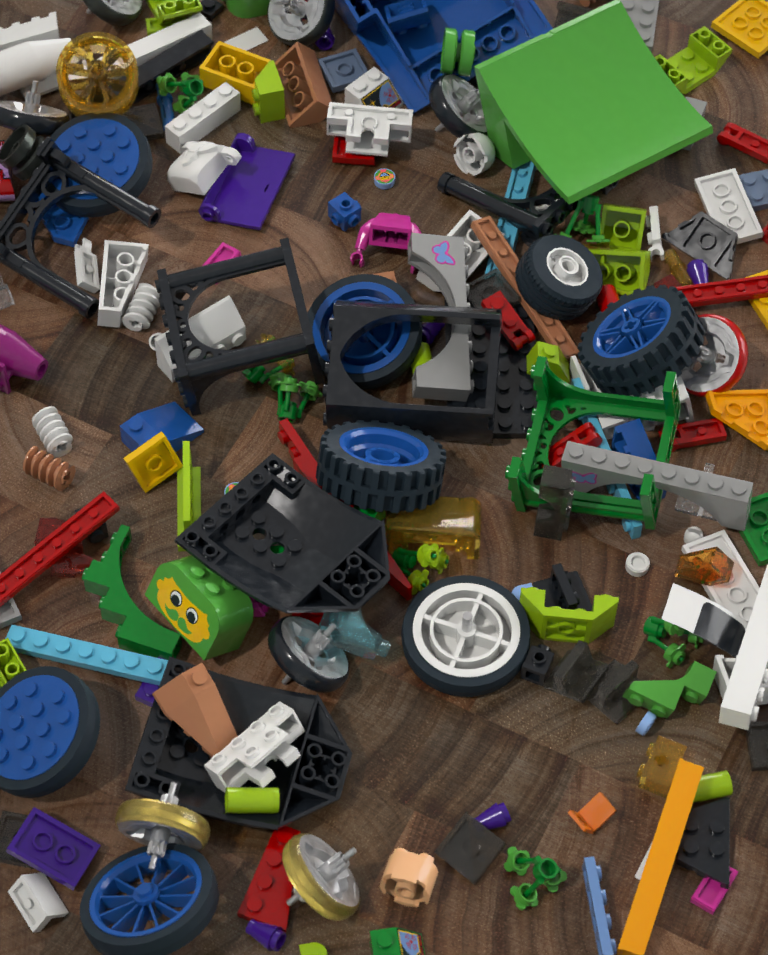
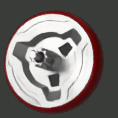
(716, 372)

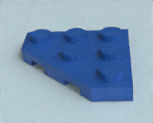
(63, 226)

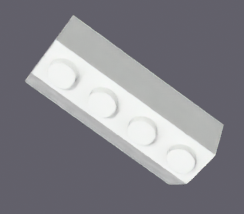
(476, 251)
(215, 326)

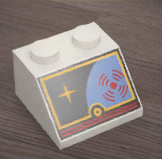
(373, 90)

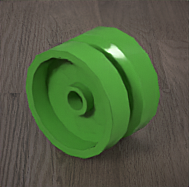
(455, 51)

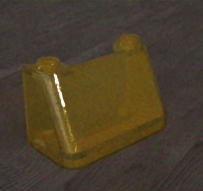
(445, 523)

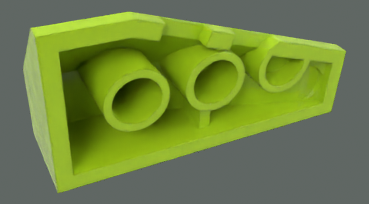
(624, 268)

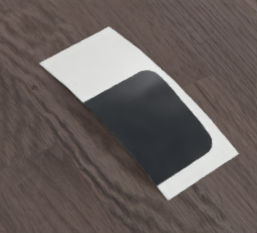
(705, 619)

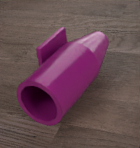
(18, 359)

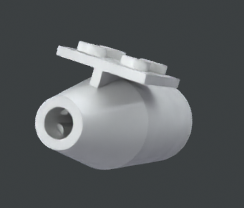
(30, 63)

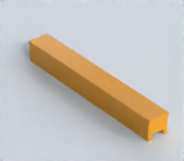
(660, 859)

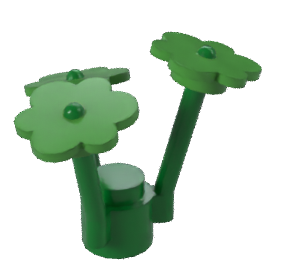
(589, 205)

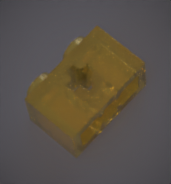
(656, 778)

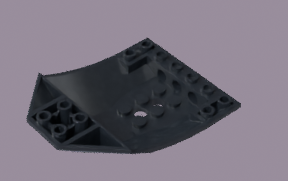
(330, 553)
(303, 786)

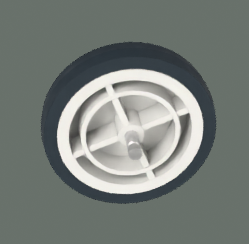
(465, 636)

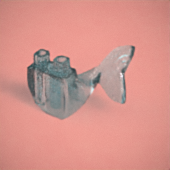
(355, 634)

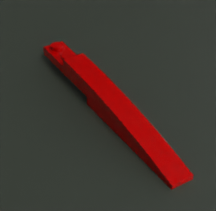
(306, 465)

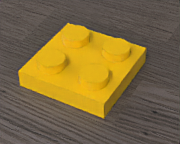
(153, 462)

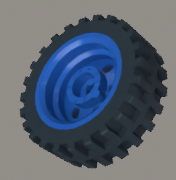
(641, 340)
(380, 466)

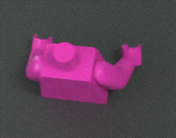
(384, 231)

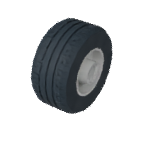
(559, 277)

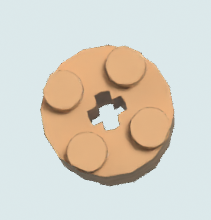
(409, 877)

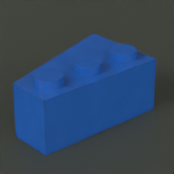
(632, 440)

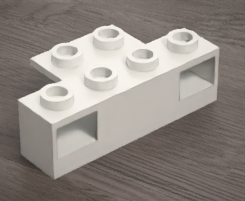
(369, 127)
(250, 751)

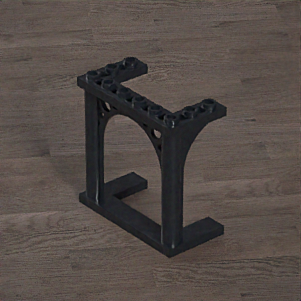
(199, 373)

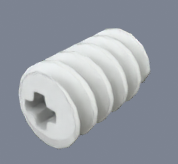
(141, 308)
(52, 431)

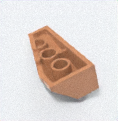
(197, 708)

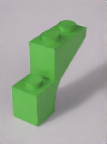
(663, 695)

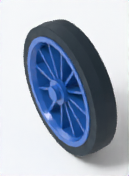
(149, 902)

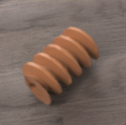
(48, 469)

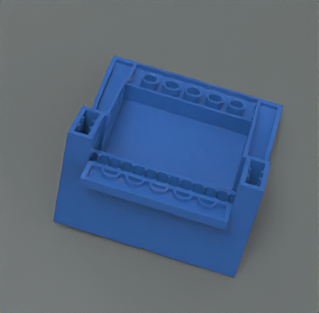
(415, 57)

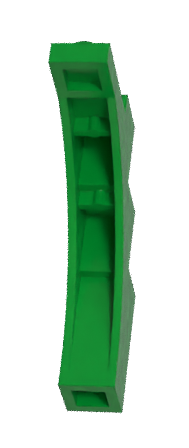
(135, 630)

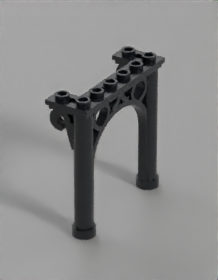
(59, 166)
(532, 223)

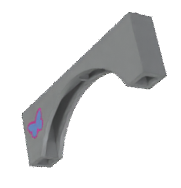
(444, 263)
(719, 495)

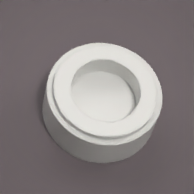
(637, 564)

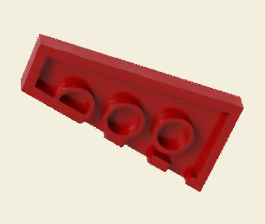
(270, 884)

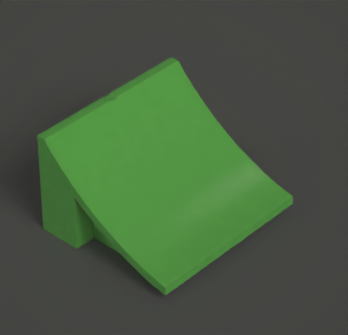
(585, 104)

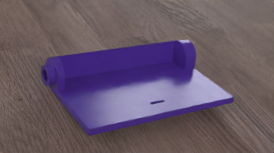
(248, 189)

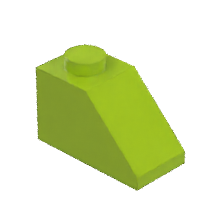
(557, 362)

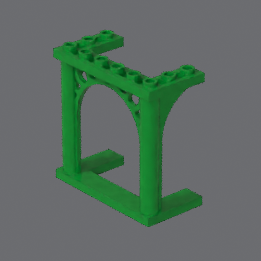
(559, 395)

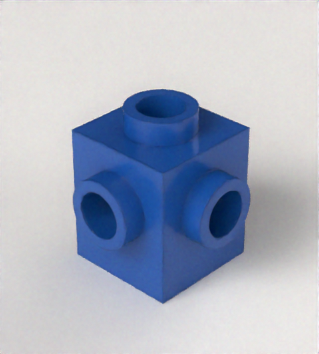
(344, 211)

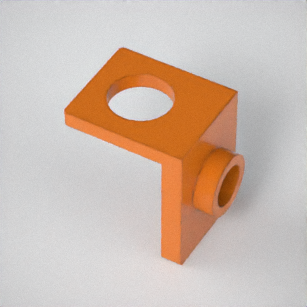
(593, 814)

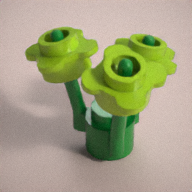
(426, 556)

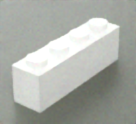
(203, 116)

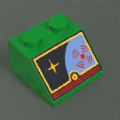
(396, 942)

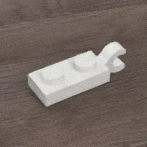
(654, 236)
(86, 267)

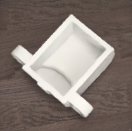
(200, 166)

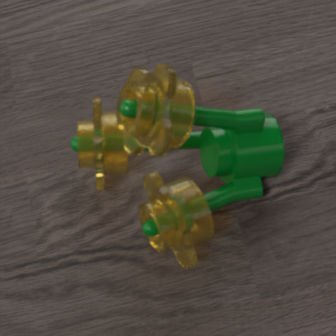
(256, 374)

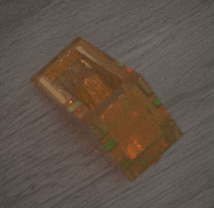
(705, 567)

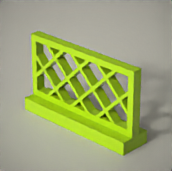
(188, 492)

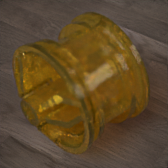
(98, 75)

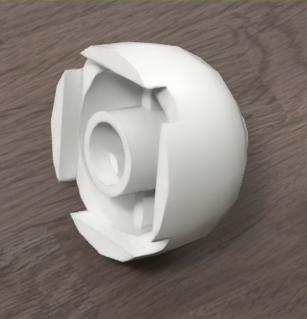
(474, 156)

